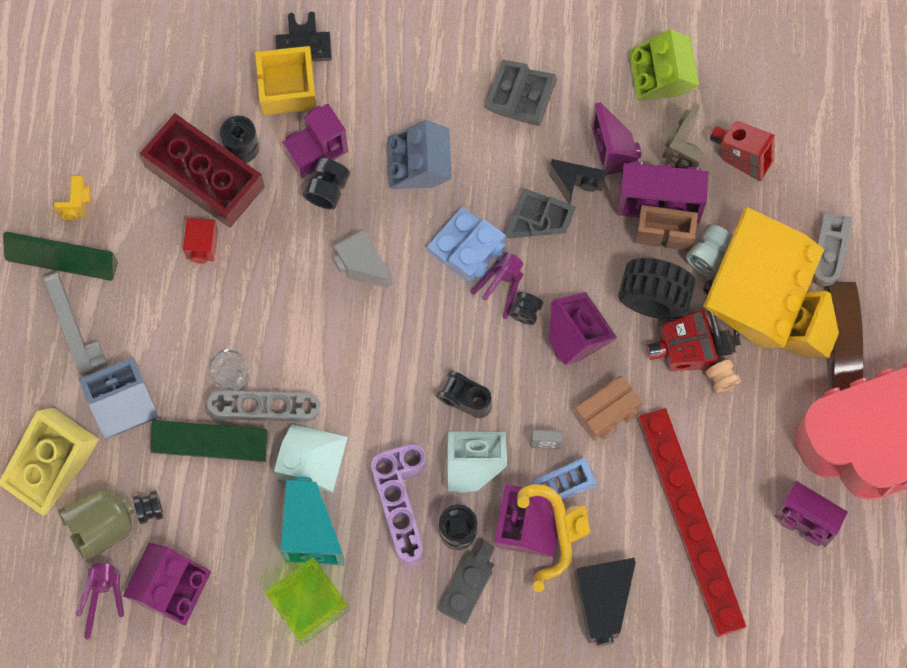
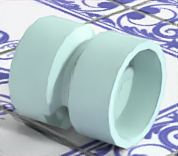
(710, 251)

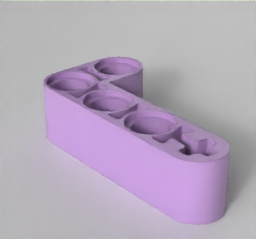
(401, 507)

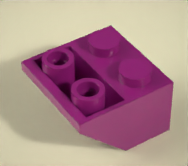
(811, 515)
(527, 528)
(167, 583)

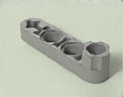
(85, 356)
(263, 402)

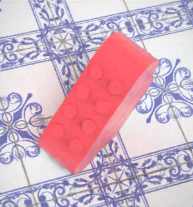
(859, 435)

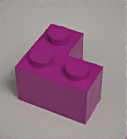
(321, 139)

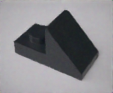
(569, 175)

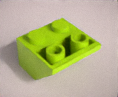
(664, 66)

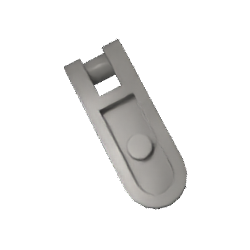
(834, 248)

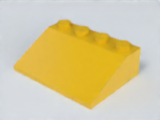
(763, 279)

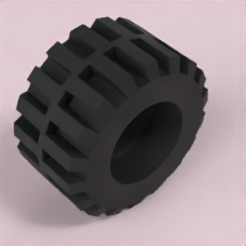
(656, 288)

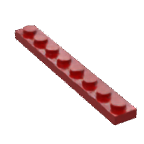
(692, 523)

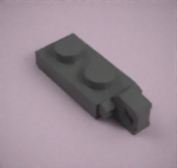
(469, 585)

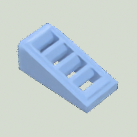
(570, 468)

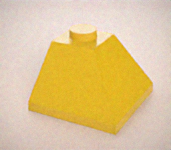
(814, 327)

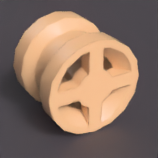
(723, 376)

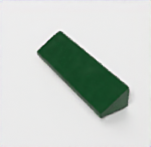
(59, 256)
(209, 441)

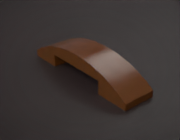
(848, 348)

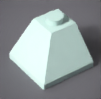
(311, 455)
(474, 459)

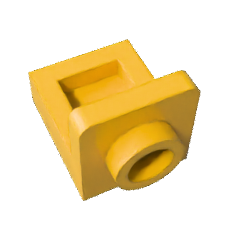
(79, 196)

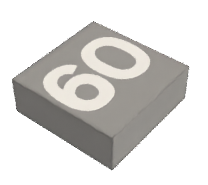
(546, 439)

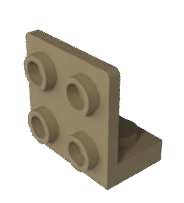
(677, 151)

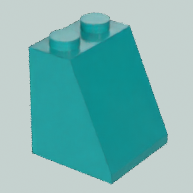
(307, 526)

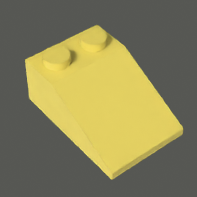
(47, 459)

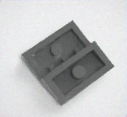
(521, 92)

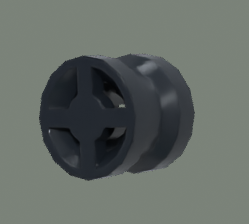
(526, 308)
(148, 507)

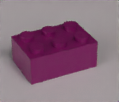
(662, 188)

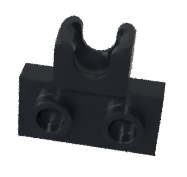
(304, 36)

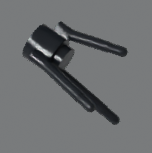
(723, 341)

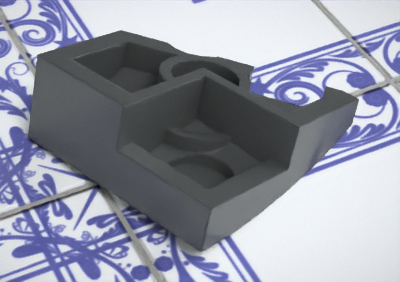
(539, 216)

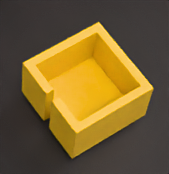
(287, 80)

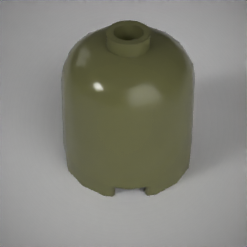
(97, 522)

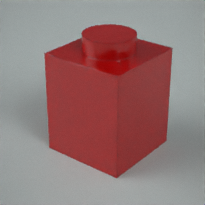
(200, 240)

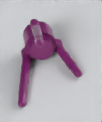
(505, 270)
(99, 580)

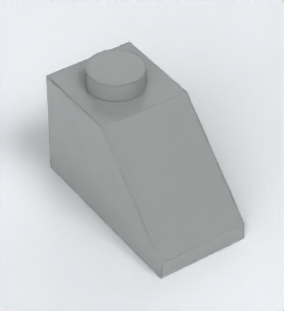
(361, 261)

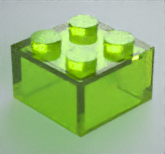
(307, 601)

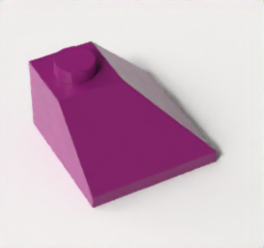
(613, 141)
(577, 328)

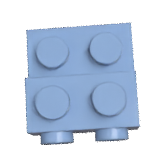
(467, 245)

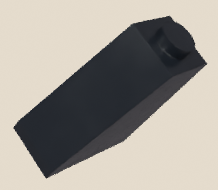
(604, 597)

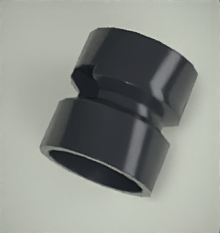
(240, 137)
(325, 185)
(458, 527)

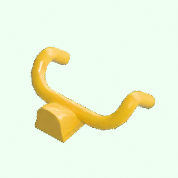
(570, 526)

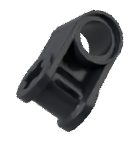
(460, 393)

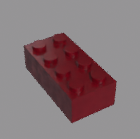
(202, 170)

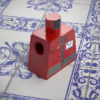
(746, 148)
(685, 344)

